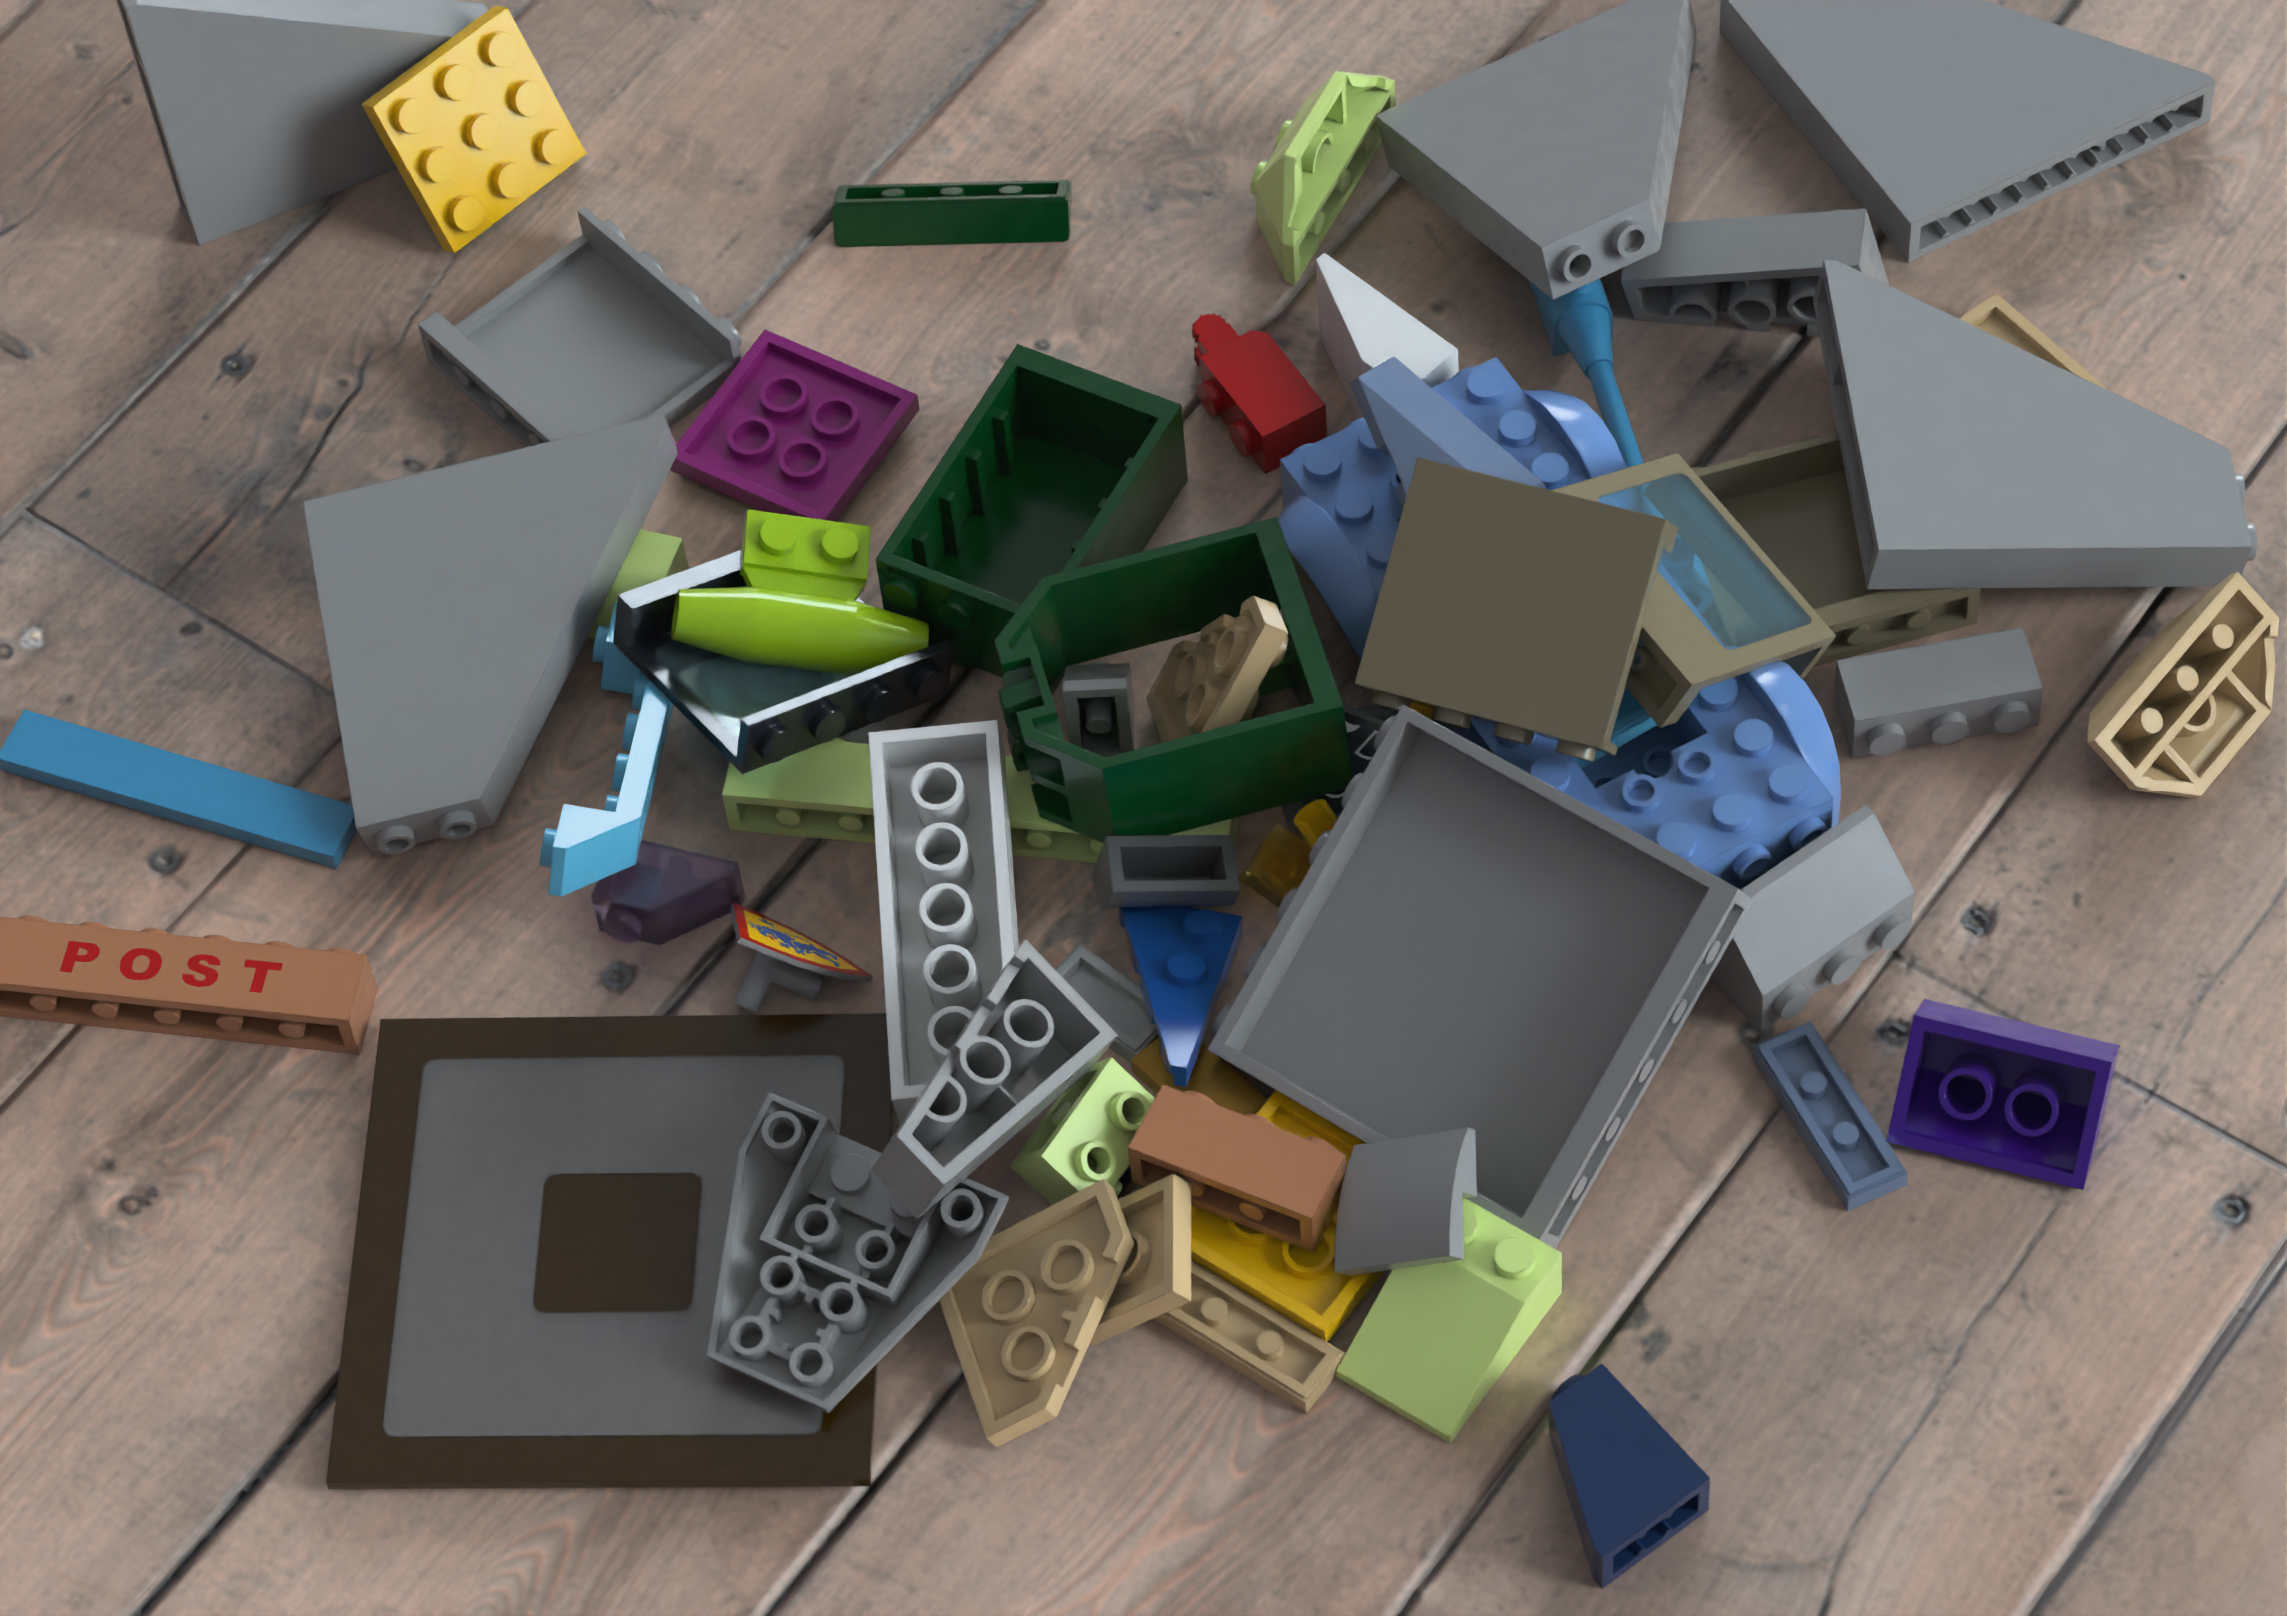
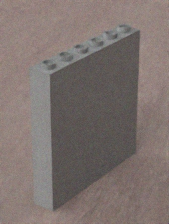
(1479, 968)

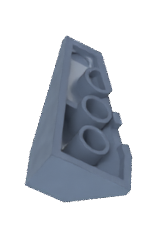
(1416, 422)

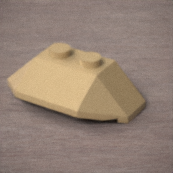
(2191, 694)

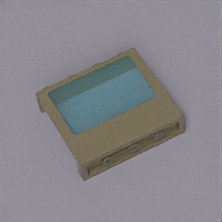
(1714, 599)

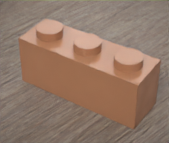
(1240, 1166)

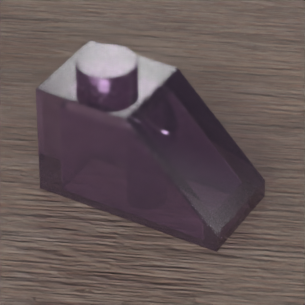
(666, 894)

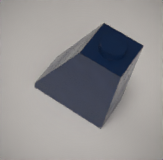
(1621, 1473)

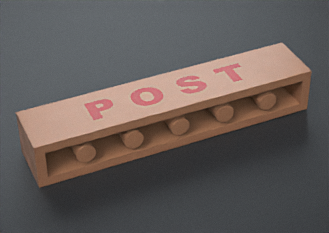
(185, 984)

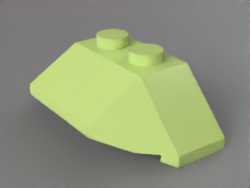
(1318, 165)

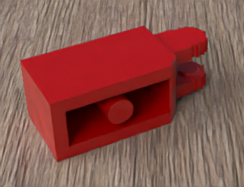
(1255, 392)

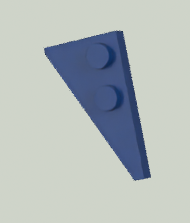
(1181, 969)

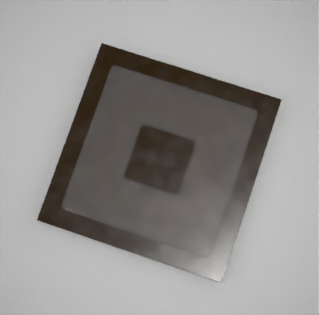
(555, 1252)

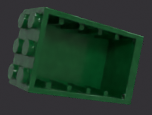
(1035, 485)

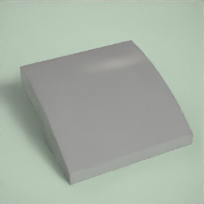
(1405, 1202)

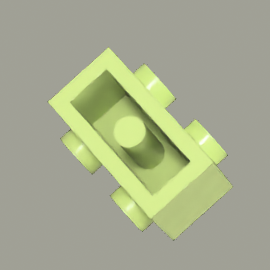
(1085, 1134)

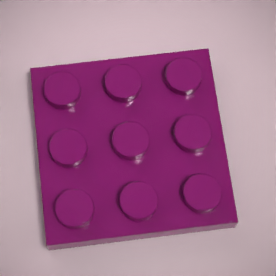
(794, 431)

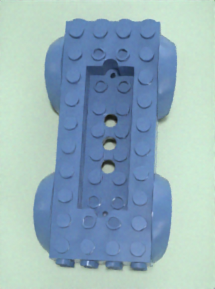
(1724, 787)

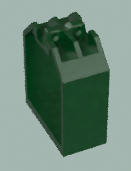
(1193, 777)

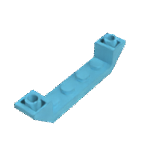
(606, 841)

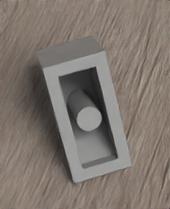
(1100, 707)

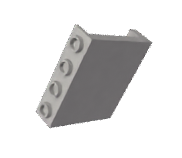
(586, 343)

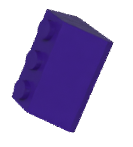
(2002, 1093)

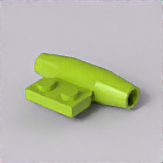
(798, 602)

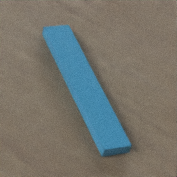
(179, 788)

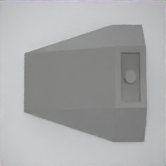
(827, 1261)

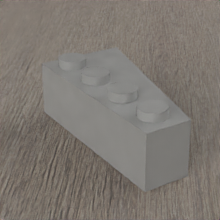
(1002, 1071)

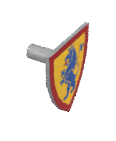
(785, 959)

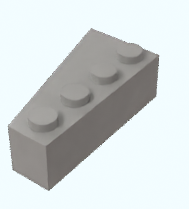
(1748, 268)

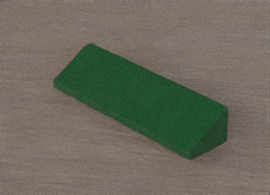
(952, 213)

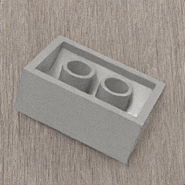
(1816, 920)

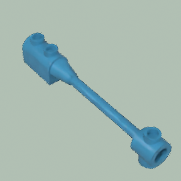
(1584, 327)

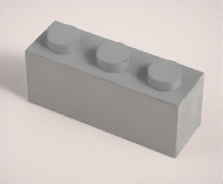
(1938, 692)

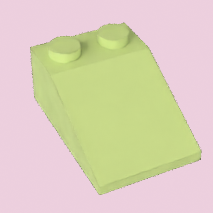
(1454, 1326)

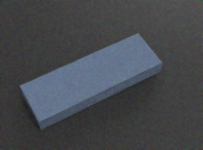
(1829, 1116)

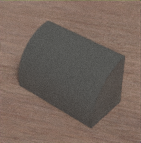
(1167, 871)

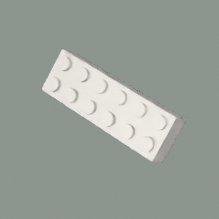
(940, 887)

